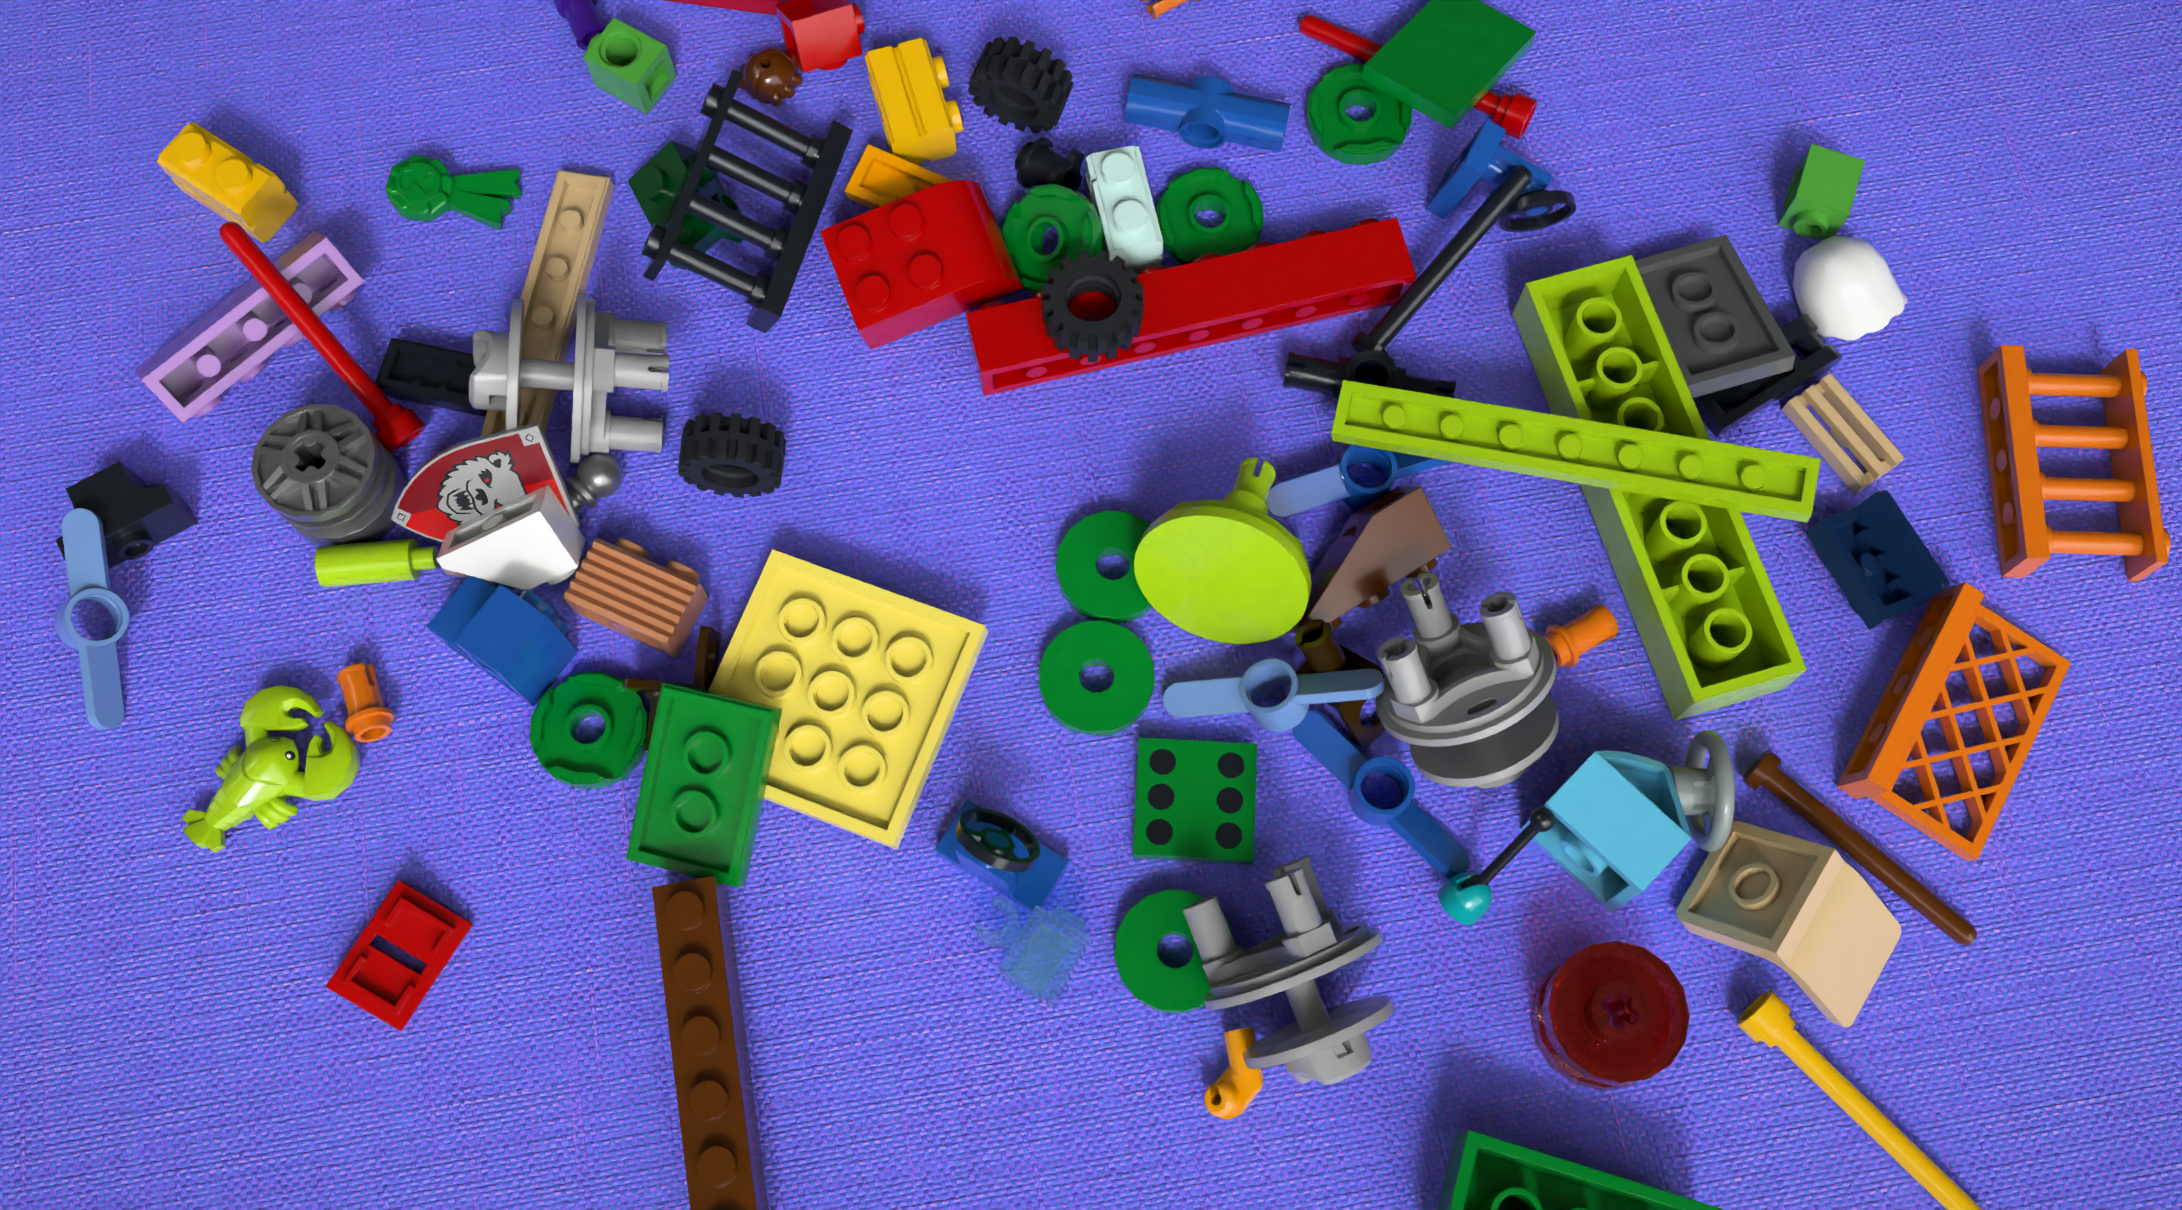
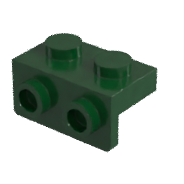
(658, 185)

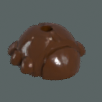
(770, 76)

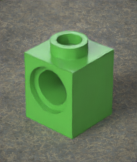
(640, 81)
(1821, 193)

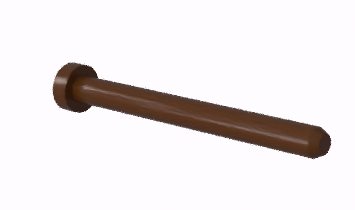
(1766, 773)

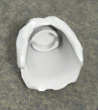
(1846, 288)

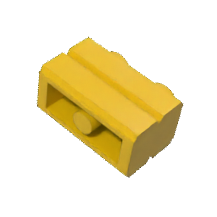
(911, 101)
(227, 182)

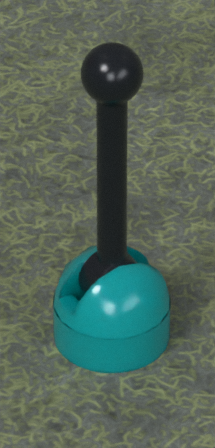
(1468, 894)

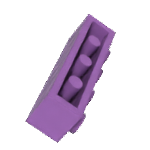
(245, 330)

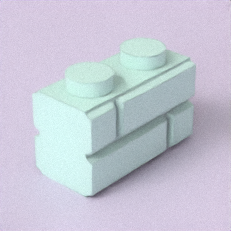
(1125, 207)

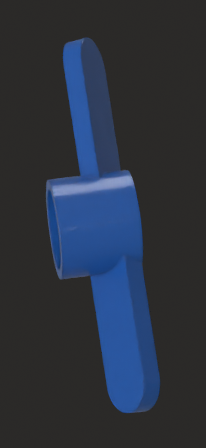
(1334, 483)
(1351, 765)

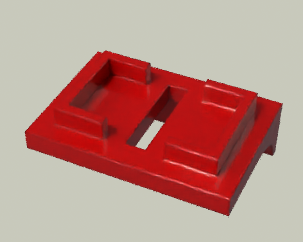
(381, 982)

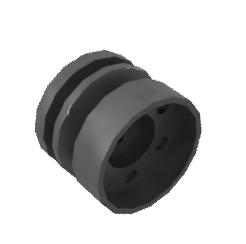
(328, 475)

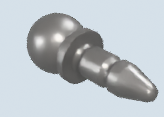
(596, 478)

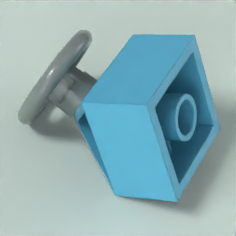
(1627, 820)

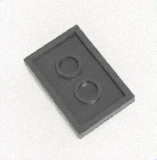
(1714, 316)

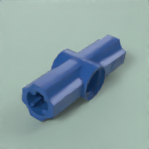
(1206, 112)

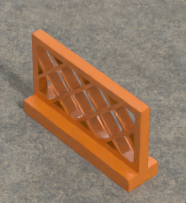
(1907, 705)

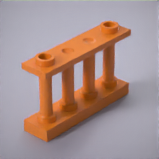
(2020, 487)

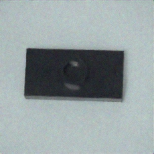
(427, 376)

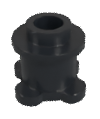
(1043, 165)

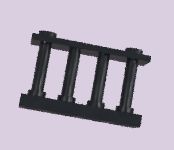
(800, 198)

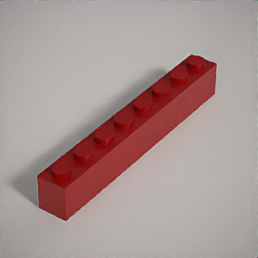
(1205, 302)

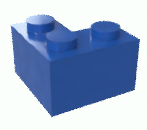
(505, 635)

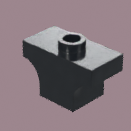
(131, 513)

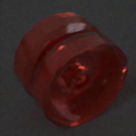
(1645, 1008)

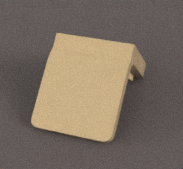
(1796, 910)

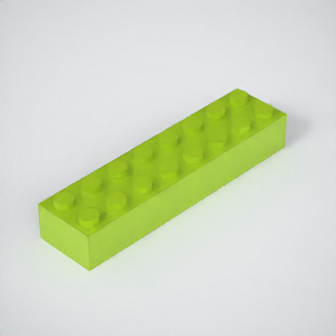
(1680, 564)

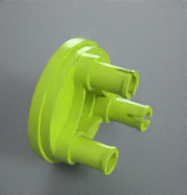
(1226, 565)

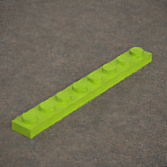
(1578, 450)

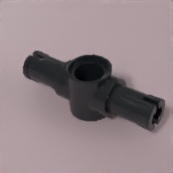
(1328, 375)

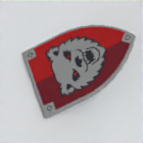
(477, 479)

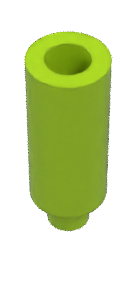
(373, 562)

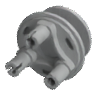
(606, 357)
(1469, 692)
(1323, 1041)

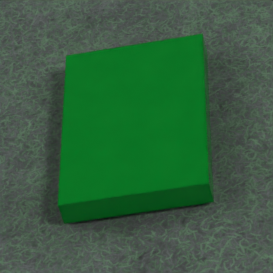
(1448, 57)
(703, 783)

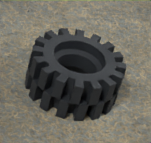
(1020, 84)

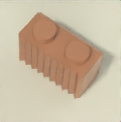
(637, 595)

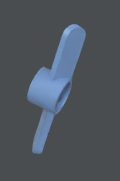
(91, 581)
(1244, 692)

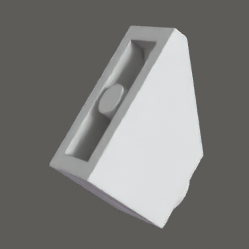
(517, 543)

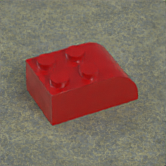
(920, 260)

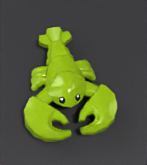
(270, 768)

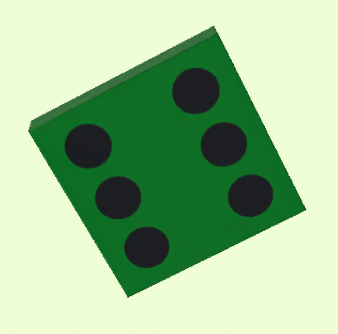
(1195, 801)

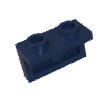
(1878, 560)

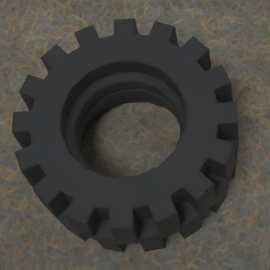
(1092, 276)
(732, 455)

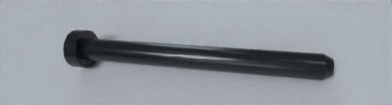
(1444, 262)

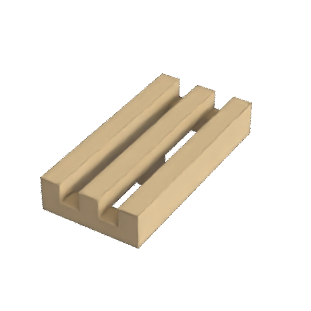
(1849, 427)

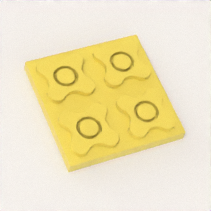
(860, 691)

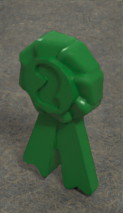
(426, 190)

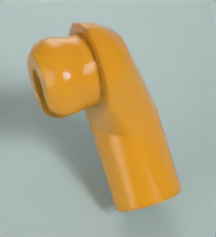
(1237, 1084)

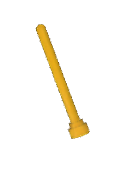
(1769, 1021)

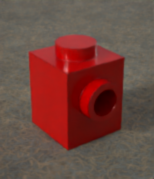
(821, 32)

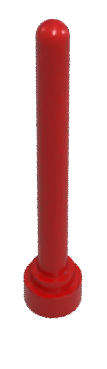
(1509, 111)
(394, 423)

